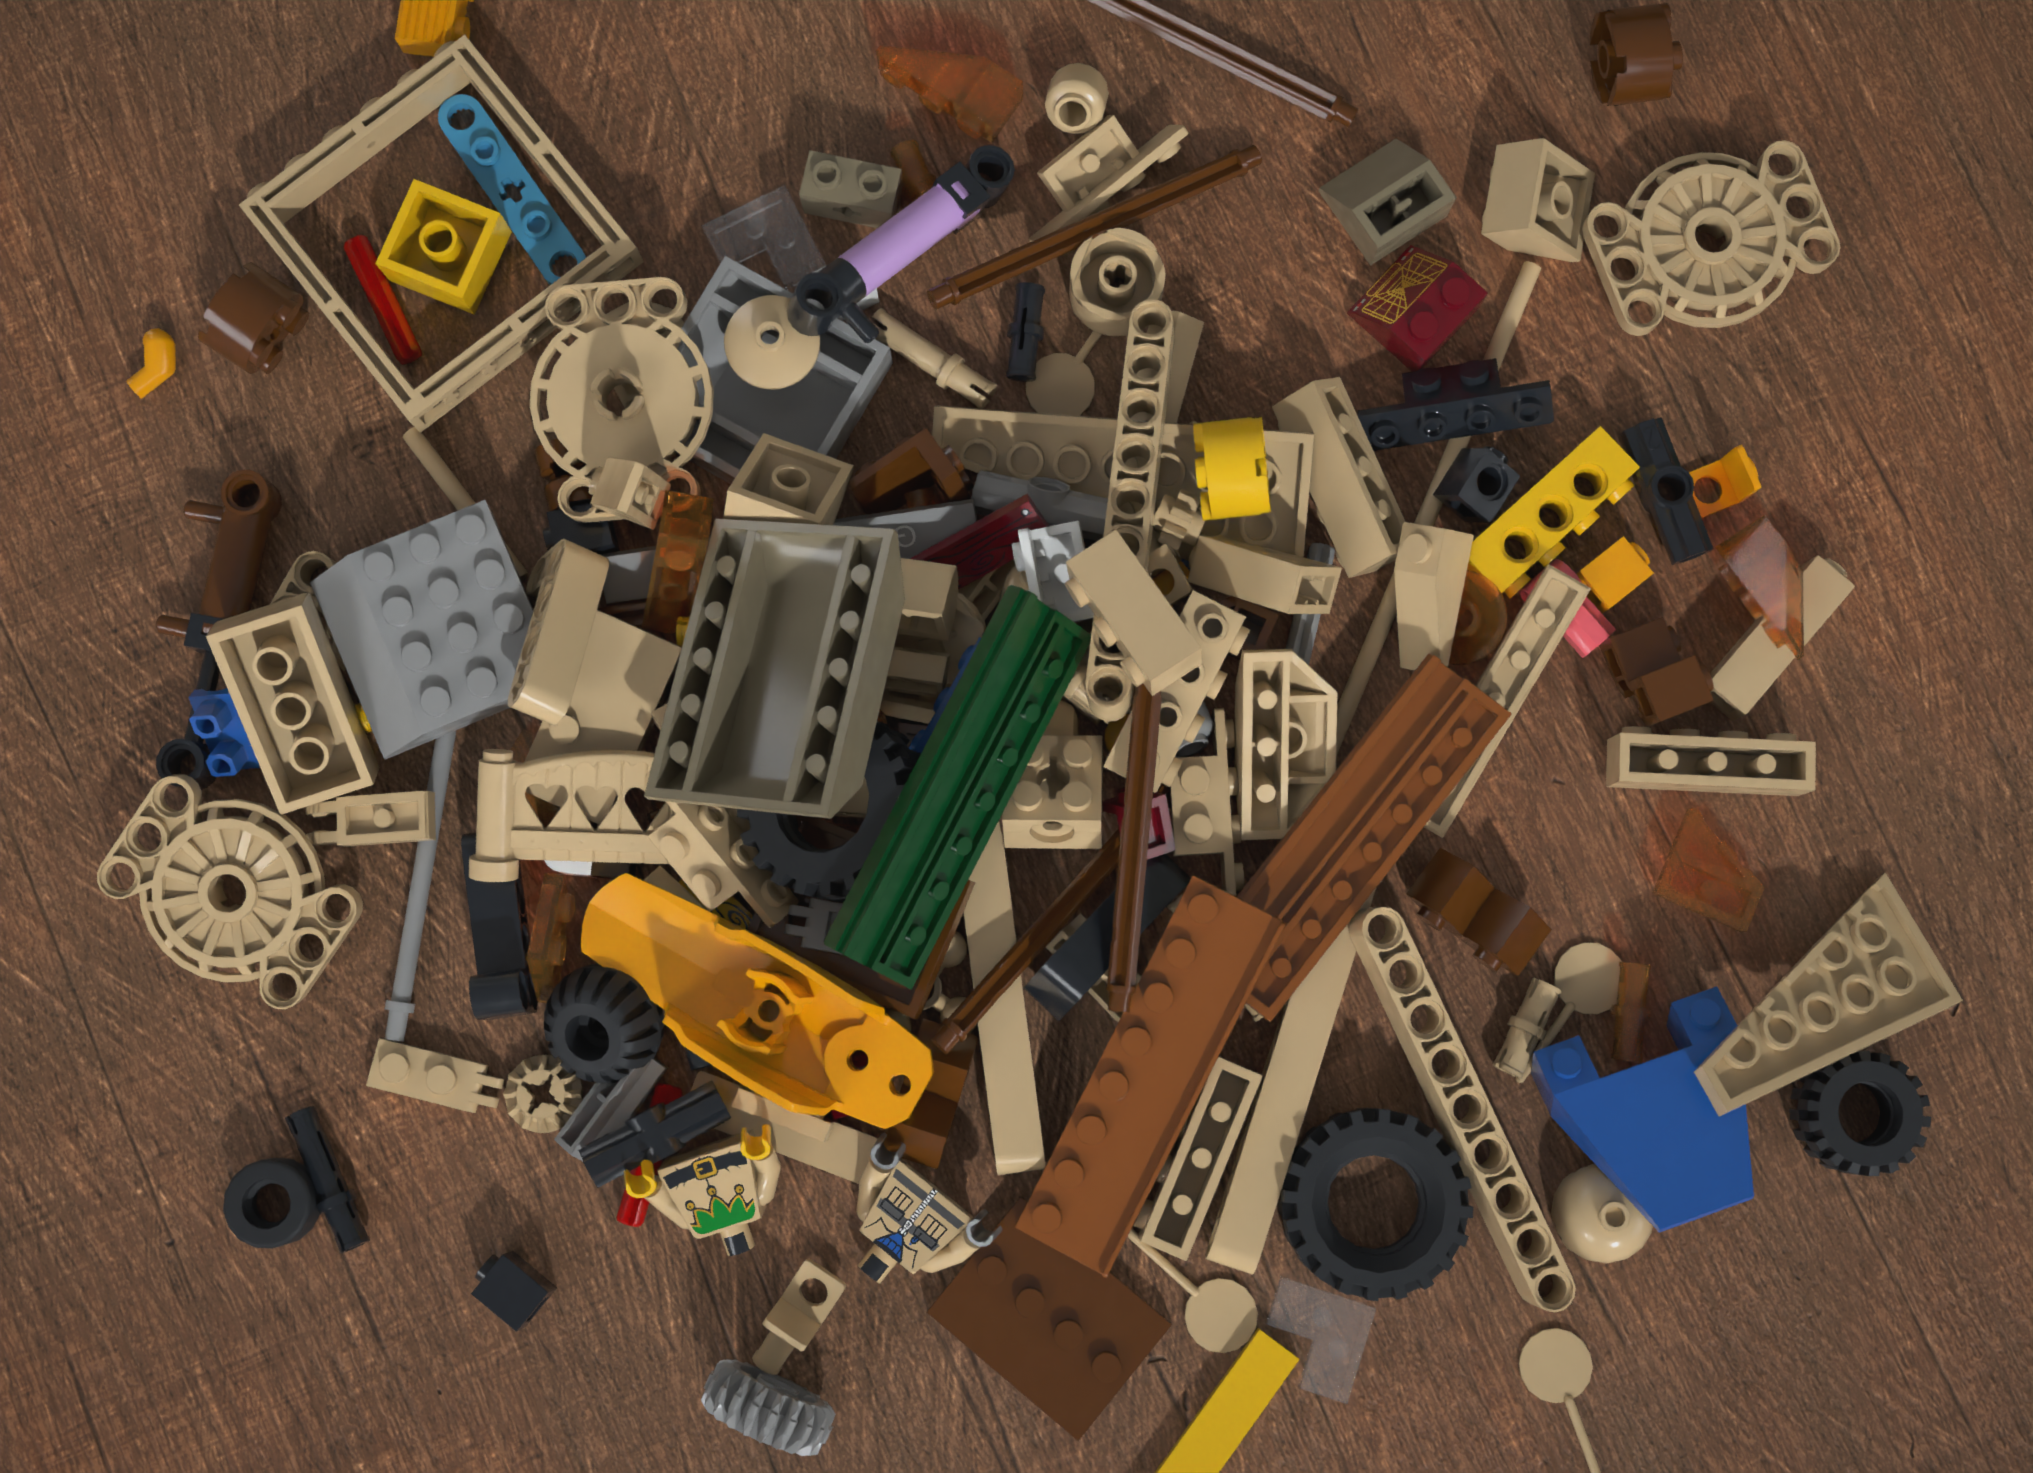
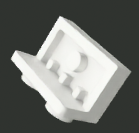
(1043, 558)

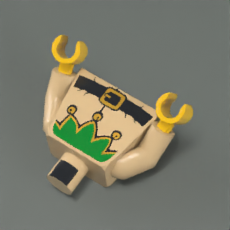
(714, 1187)

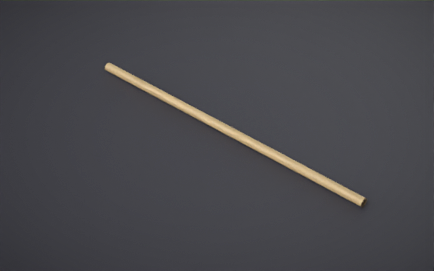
(1428, 512)

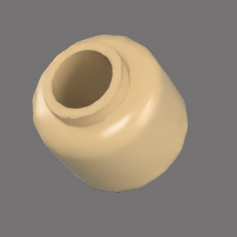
(1076, 98)

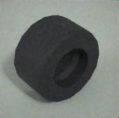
(242, 1211)

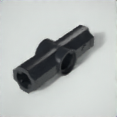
(1676, 520)
(654, 1133)

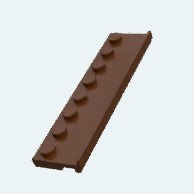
(1366, 820)
(1150, 1075)

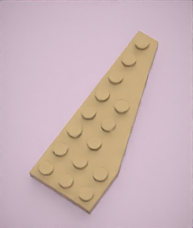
(1081, 455)

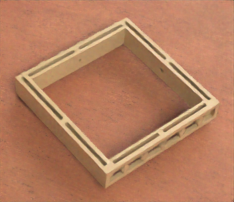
(365, 135)

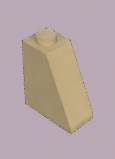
(1263, 575)

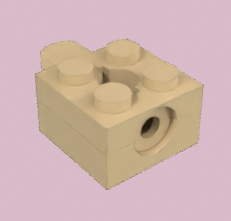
(1059, 791)

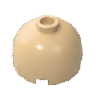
(1597, 1218)

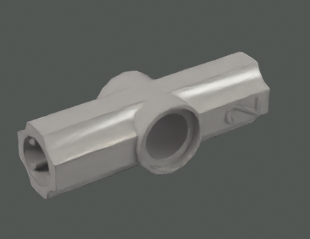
(1050, 496)

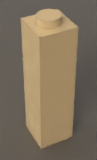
(1755, 661)

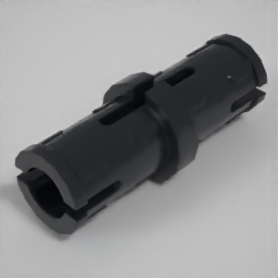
(1025, 332)

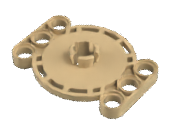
(1721, 200)
(611, 354)
(191, 895)

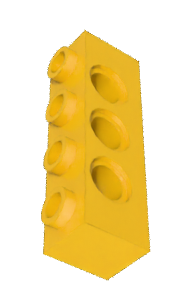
(1595, 459)

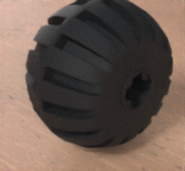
(602, 1024)

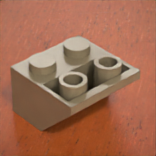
(1388, 199)

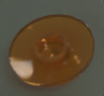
(1488, 623)

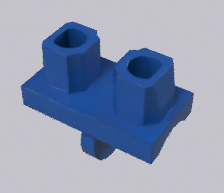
(223, 731)

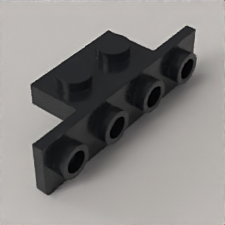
(1456, 404)

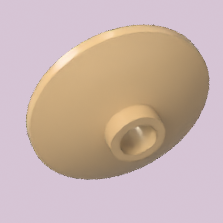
(768, 364)

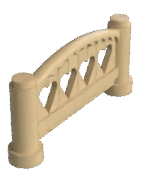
(513, 832)

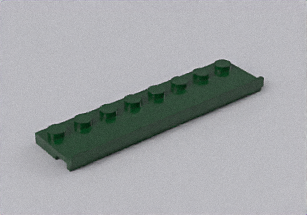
(959, 787)

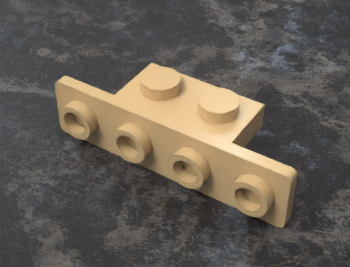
(1099, 167)
(1202, 805)
(714, 862)
(795, 1135)

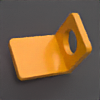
(1734, 475)

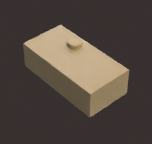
(617, 688)
(293, 703)

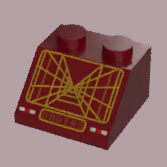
(1418, 306)

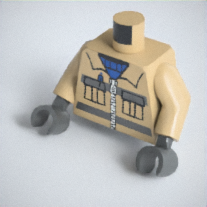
(912, 1219)

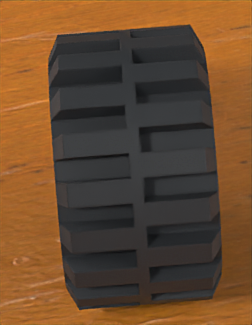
(1898, 1121)

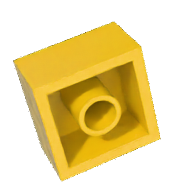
(444, 246)

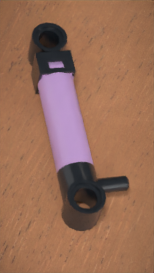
(948, 206)

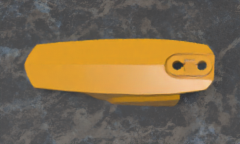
(757, 1006)

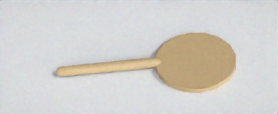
(1063, 382)
(1588, 985)
(1218, 1312)
(1557, 1370)

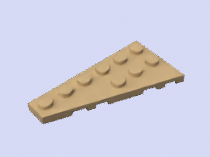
(1846, 993)

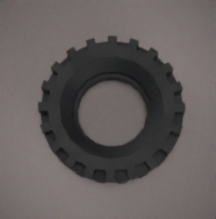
(833, 871)
(1439, 1215)

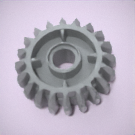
(768, 1408)

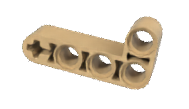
(567, 593)

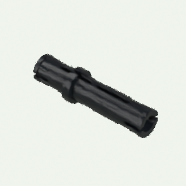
(331, 1188)

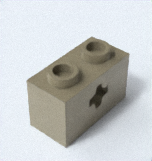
(850, 189)

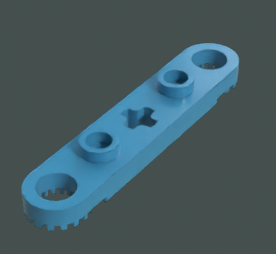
(495, 168)

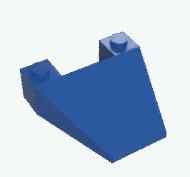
(1653, 1121)

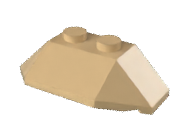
(1281, 740)

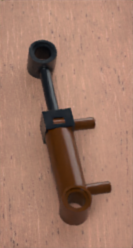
(226, 594)

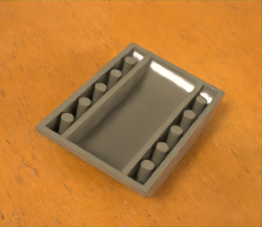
(781, 668)

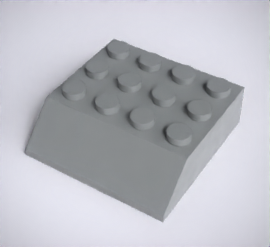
(811, 413)
(428, 626)

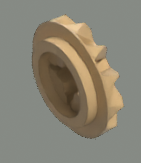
(548, 1116)

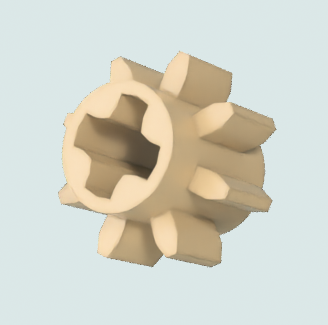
(1179, 519)

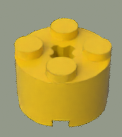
(1232, 468)

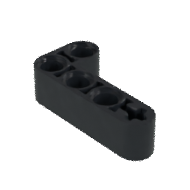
(500, 945)
(1087, 951)

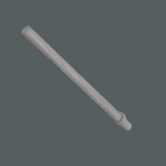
(400, 1002)

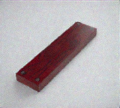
(986, 542)

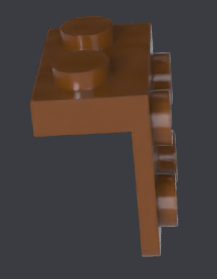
(911, 466)

